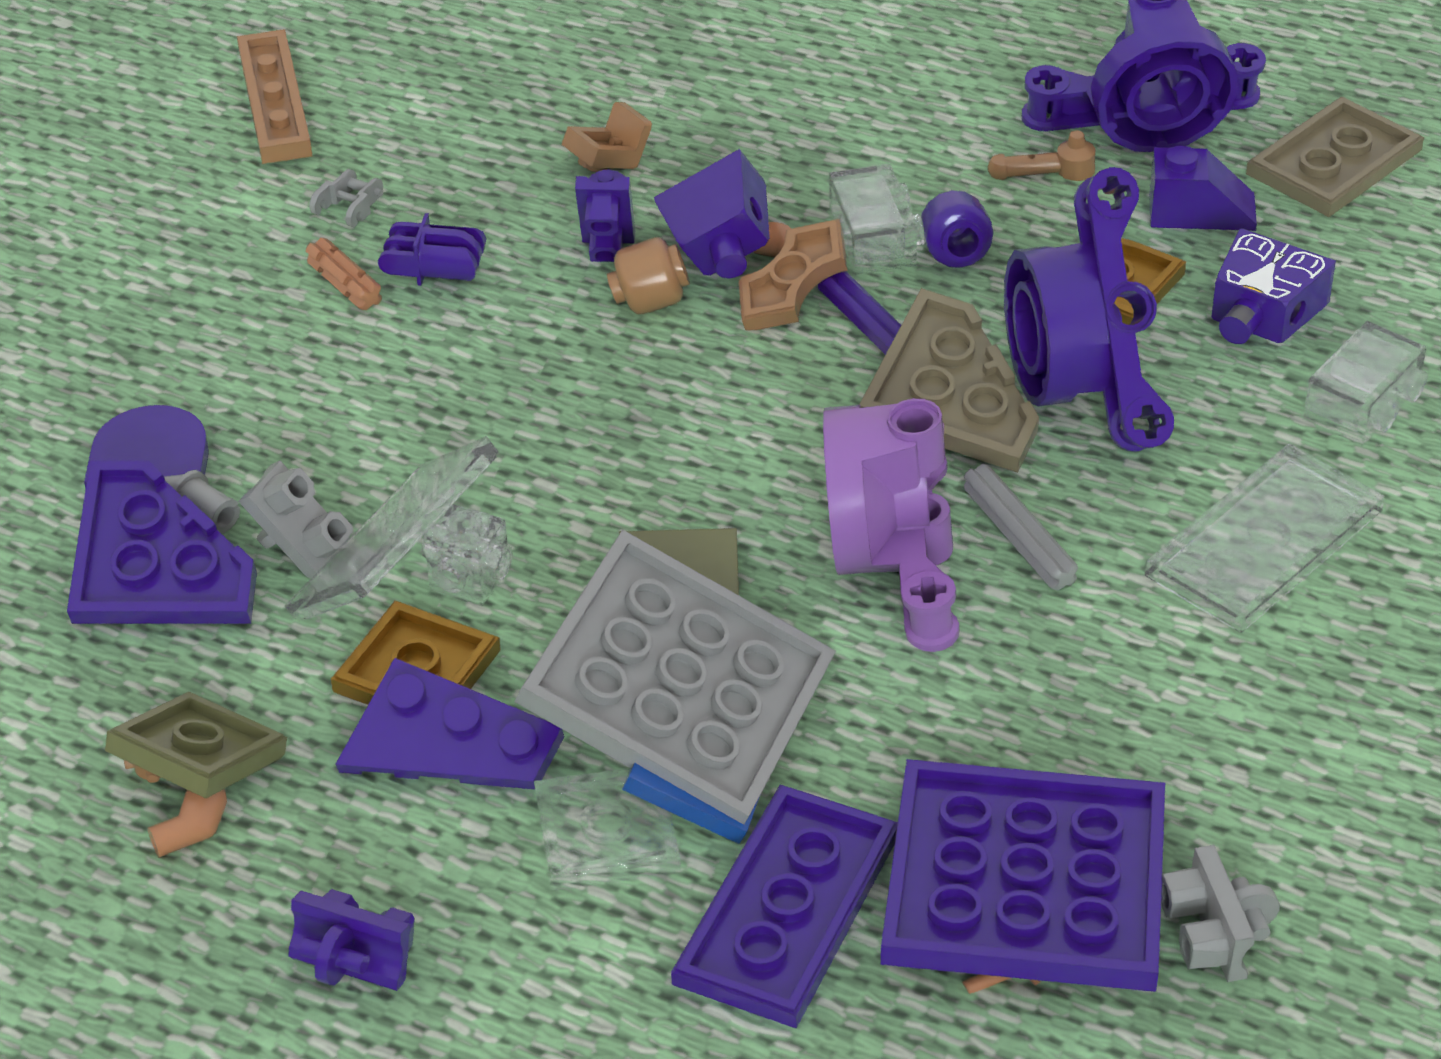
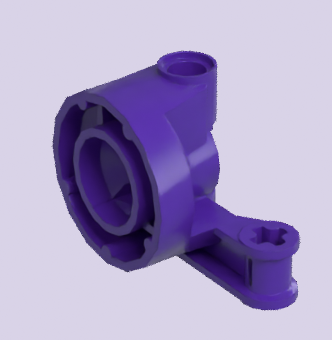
(1156, 85)
(1065, 322)

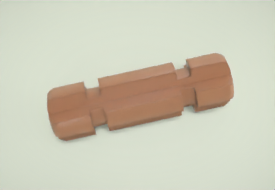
(343, 274)

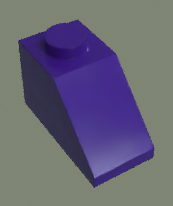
(1197, 192)

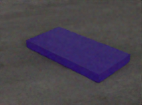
(786, 906)

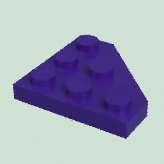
(153, 555)

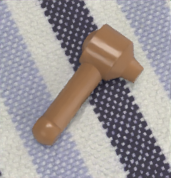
(1072, 161)

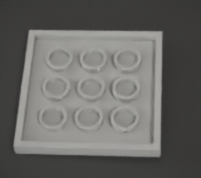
(677, 677)

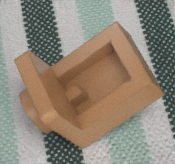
(614, 146)

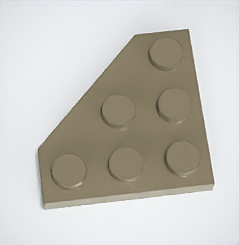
(950, 361)

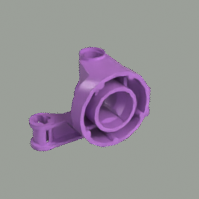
(884, 509)

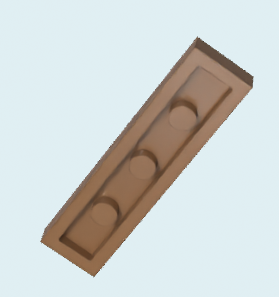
(274, 97)

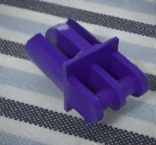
(432, 251)

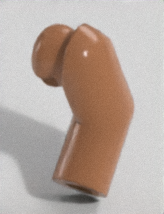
(196, 822)

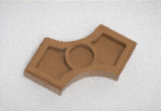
(778, 290)

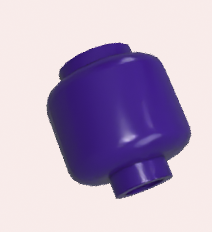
(956, 229)

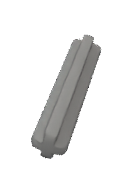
(1020, 527)

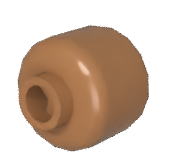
(648, 276)

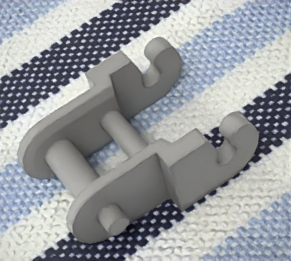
(340, 189)

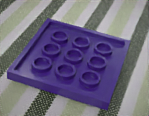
(1027, 875)

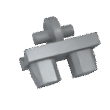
(293, 519)
(1229, 912)

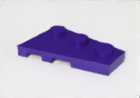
(447, 731)

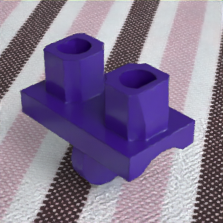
(605, 213)
(350, 940)

